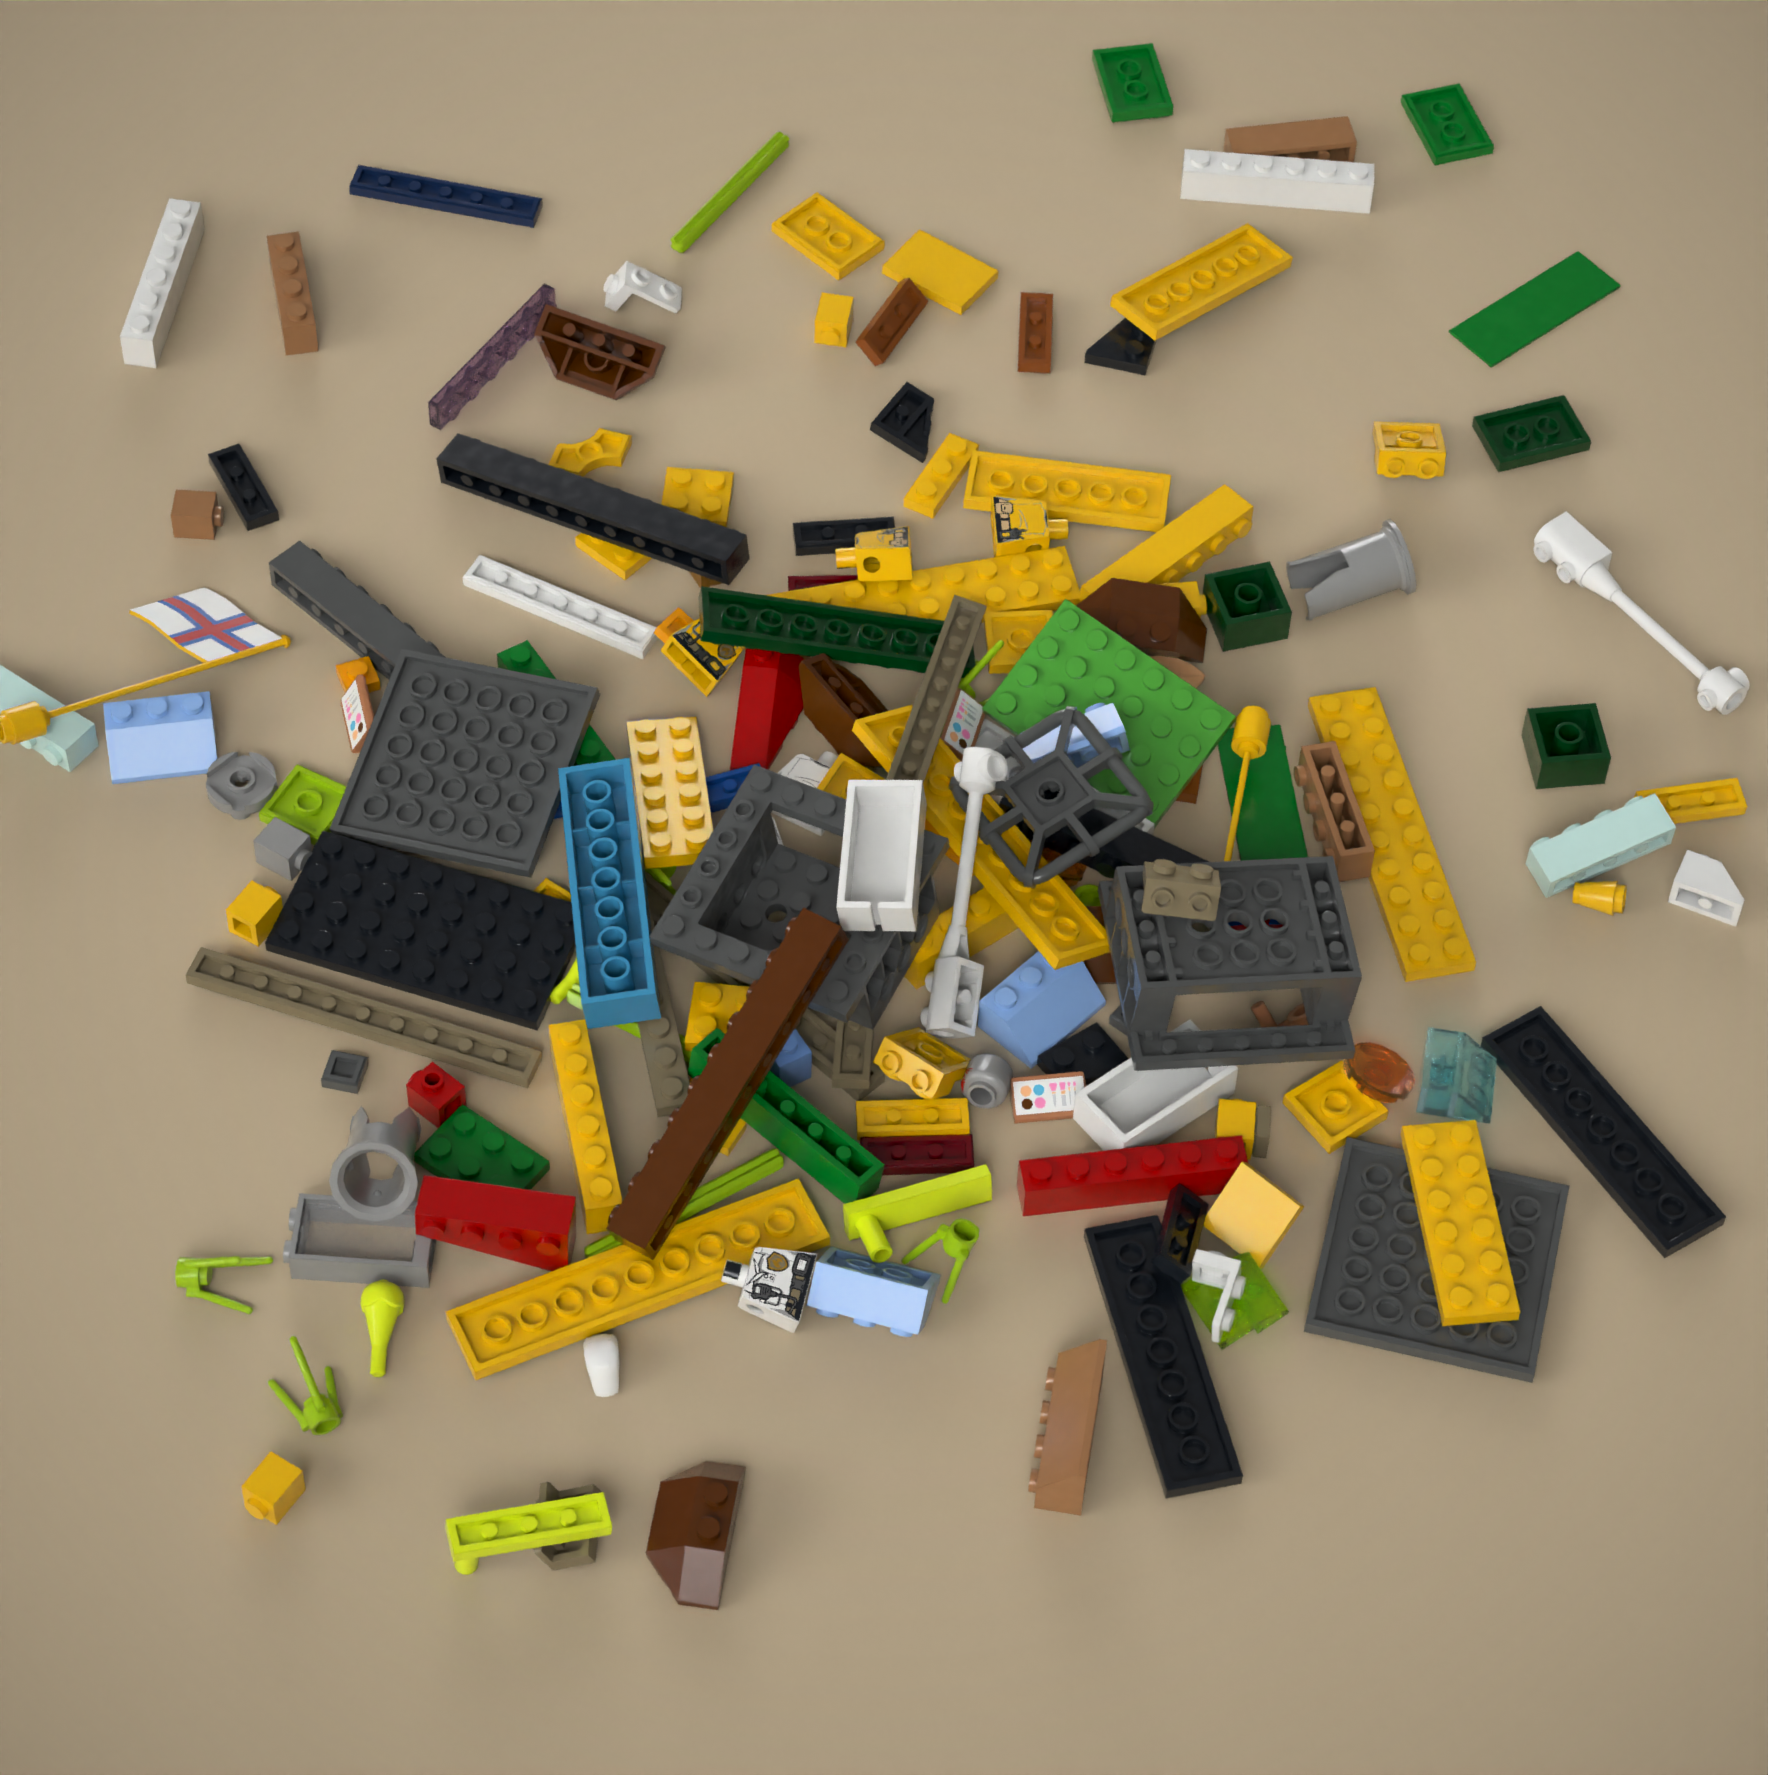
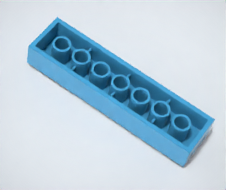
(608, 894)

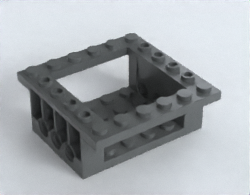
(746, 876)
(1167, 957)

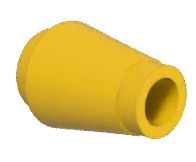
(1601, 896)

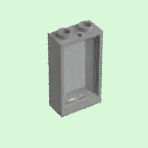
(341, 1248)

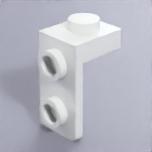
(643, 283)
(1221, 1272)

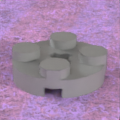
(244, 800)

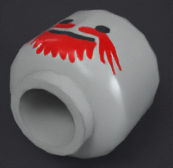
(986, 1081)

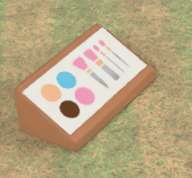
(357, 713)
(962, 723)
(1045, 1096)

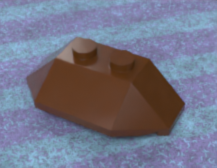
(595, 353)
(1149, 617)
(834, 701)
(695, 1531)

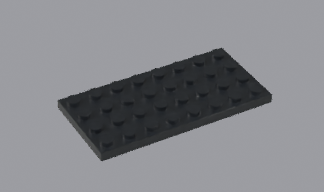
(426, 930)

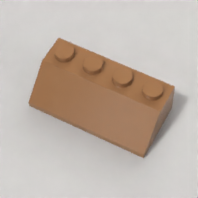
(1069, 1428)

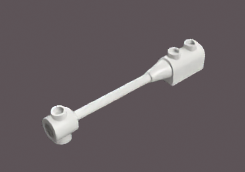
(1587, 562)
(956, 979)

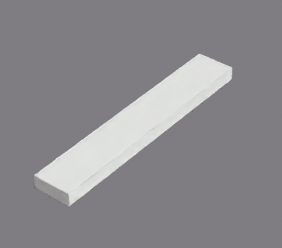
(560, 606)

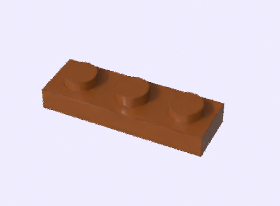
(891, 321)
(1035, 332)

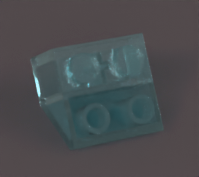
(1456, 1077)

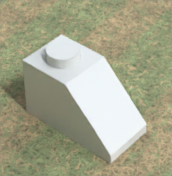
(1706, 888)

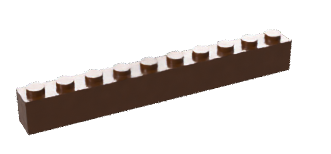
(727, 1083)

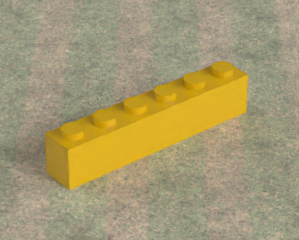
(1182, 543)
(585, 1123)

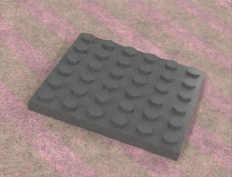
(465, 762)
(1377, 1275)

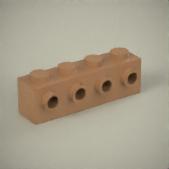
(1334, 810)

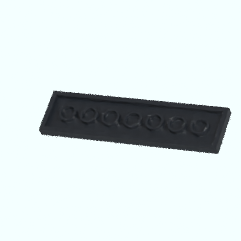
(1603, 1132)
(1162, 1360)

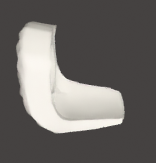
(602, 1363)

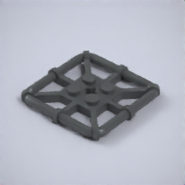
(1075, 797)

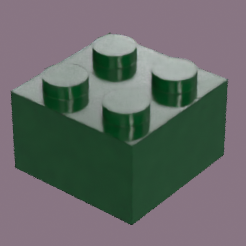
(1246, 606)
(1566, 746)

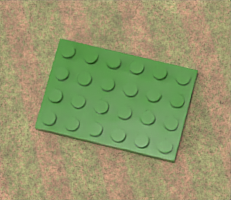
(1085, 664)

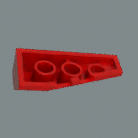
(766, 706)

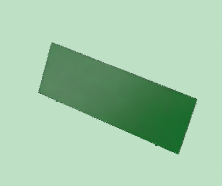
(1534, 309)
(1269, 811)

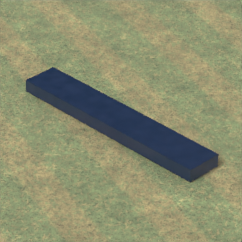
(446, 196)

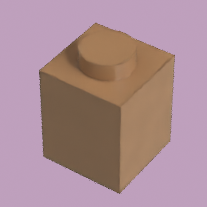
(196, 514)

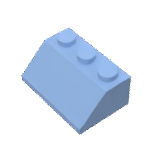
(160, 737)
(1080, 750)
(1039, 1007)
(872, 1291)

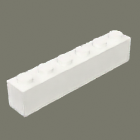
(1277, 181)
(162, 283)

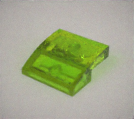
(1255, 1310)

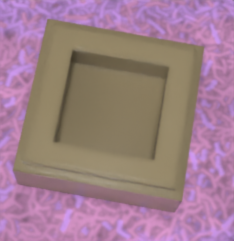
(1262, 1131)

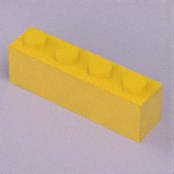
(984, 923)

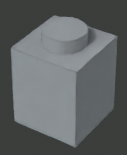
(282, 848)

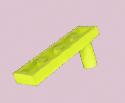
(913, 1203)
(525, 1528)

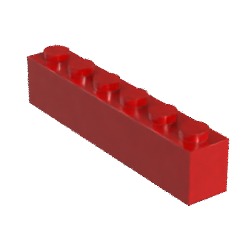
(1127, 1175)

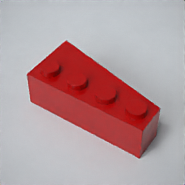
(499, 1220)

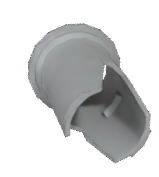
(1354, 571)
(350, 1172)

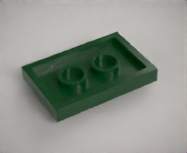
(1531, 433)

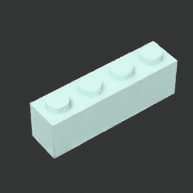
(67, 738)
(1600, 844)

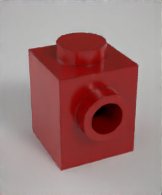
(435, 1094)

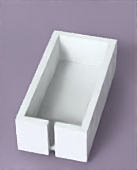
(881, 855)
(1149, 1105)

